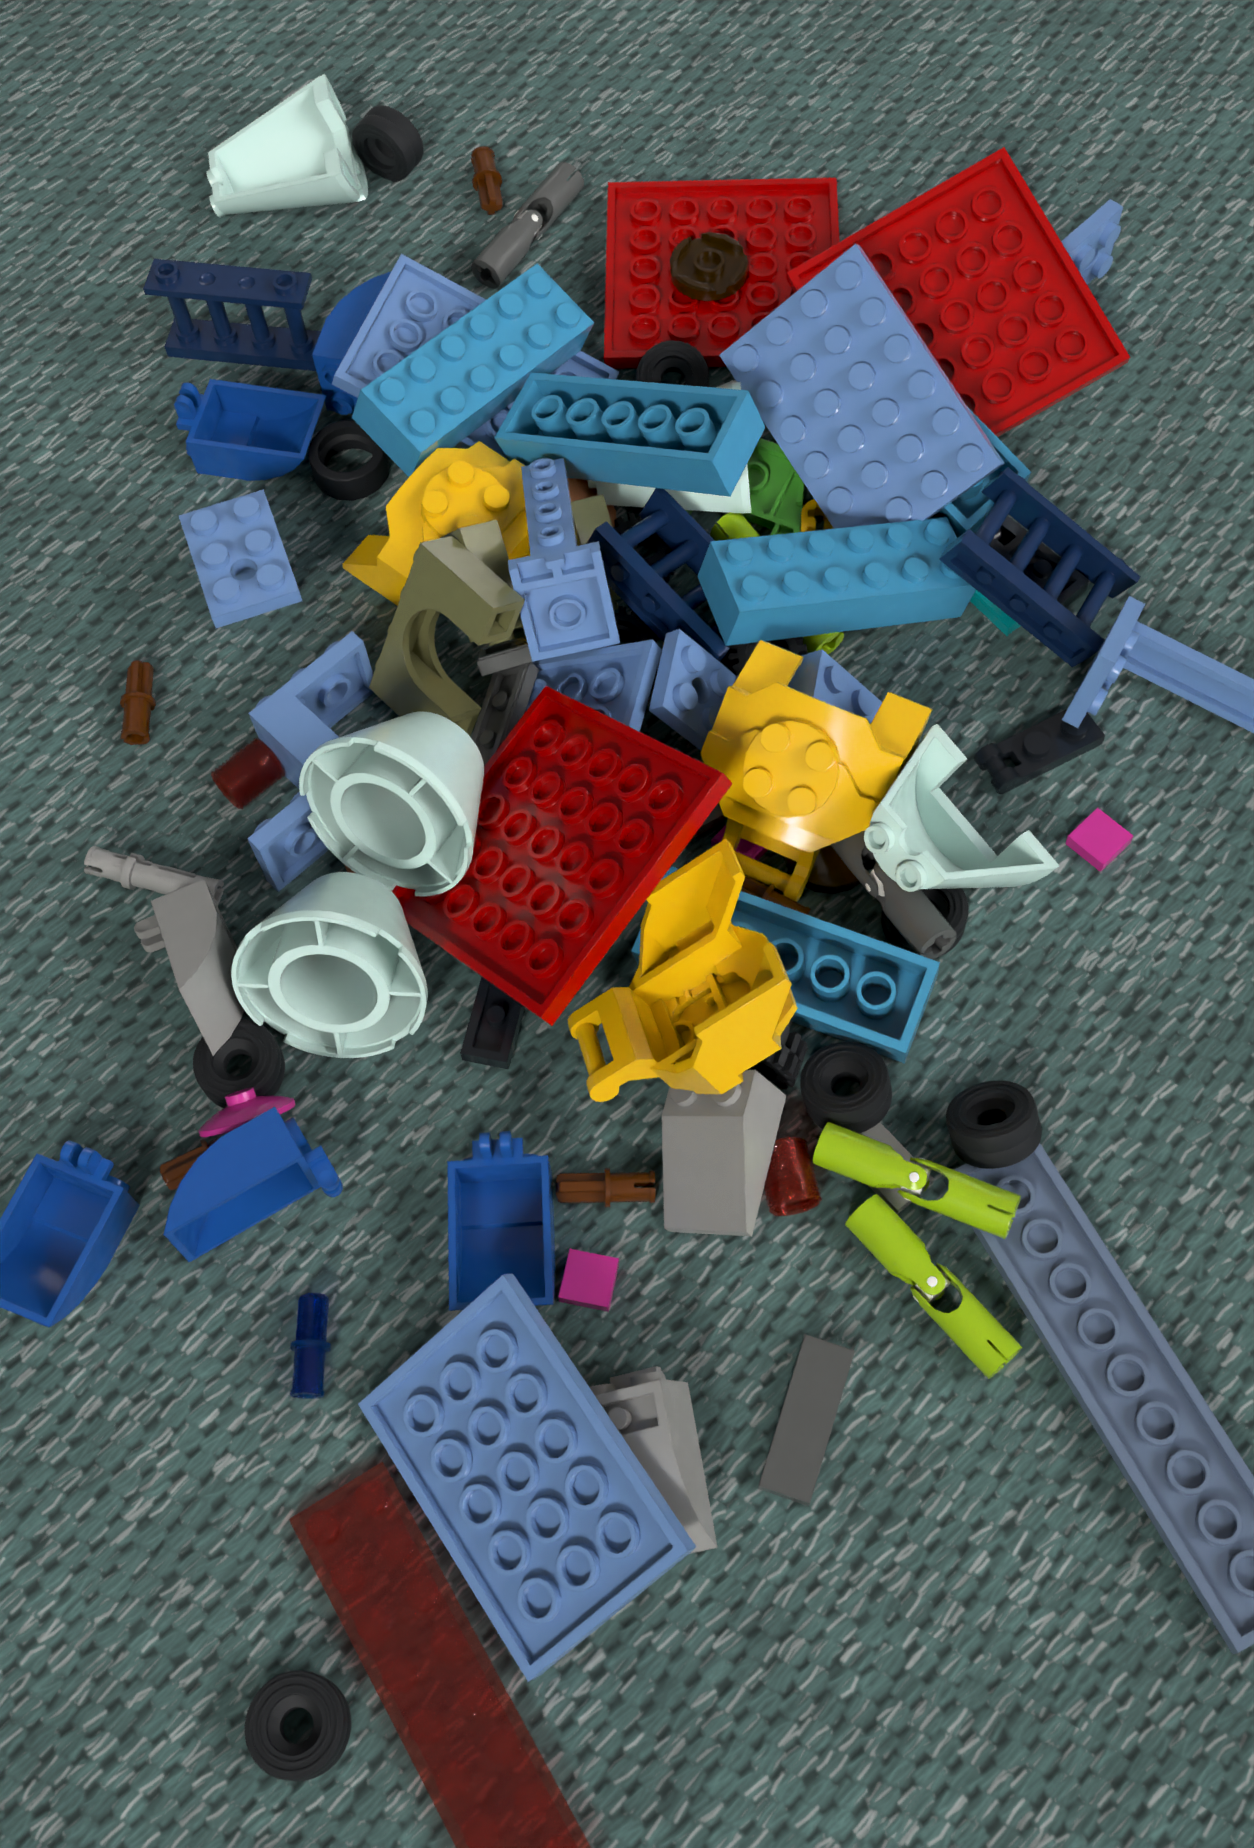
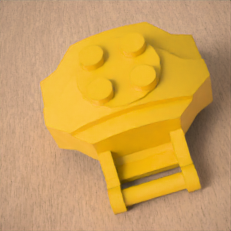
(442, 495)
(802, 765)
(703, 992)

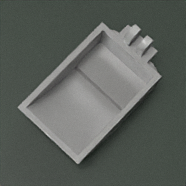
(200, 957)
(662, 1433)

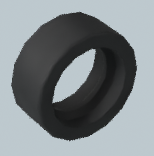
(352, 484)

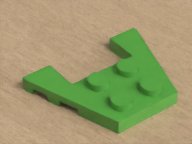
(774, 490)

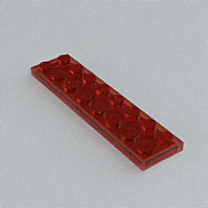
(433, 1671)

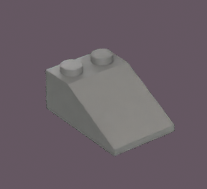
(718, 1155)

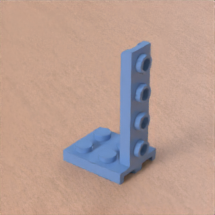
(562, 583)
(1166, 665)

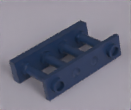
(229, 341)
(643, 585)
(1016, 593)

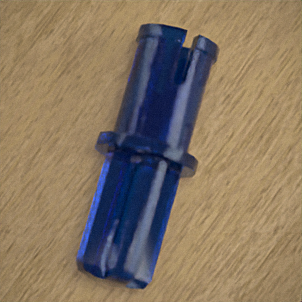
(310, 1346)

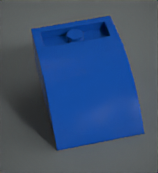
(336, 338)
(246, 428)
(244, 1182)
(500, 1221)
(61, 1233)

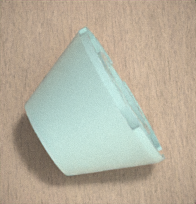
(398, 801)
(334, 969)

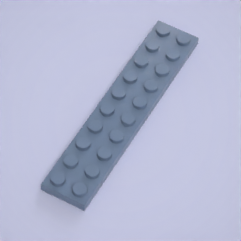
(1130, 1389)

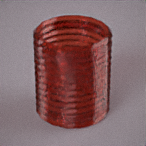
(248, 773)
(791, 1178)

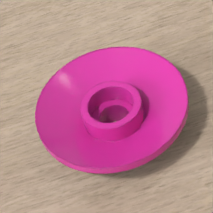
(241, 1108)

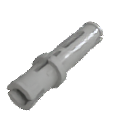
(137, 872)

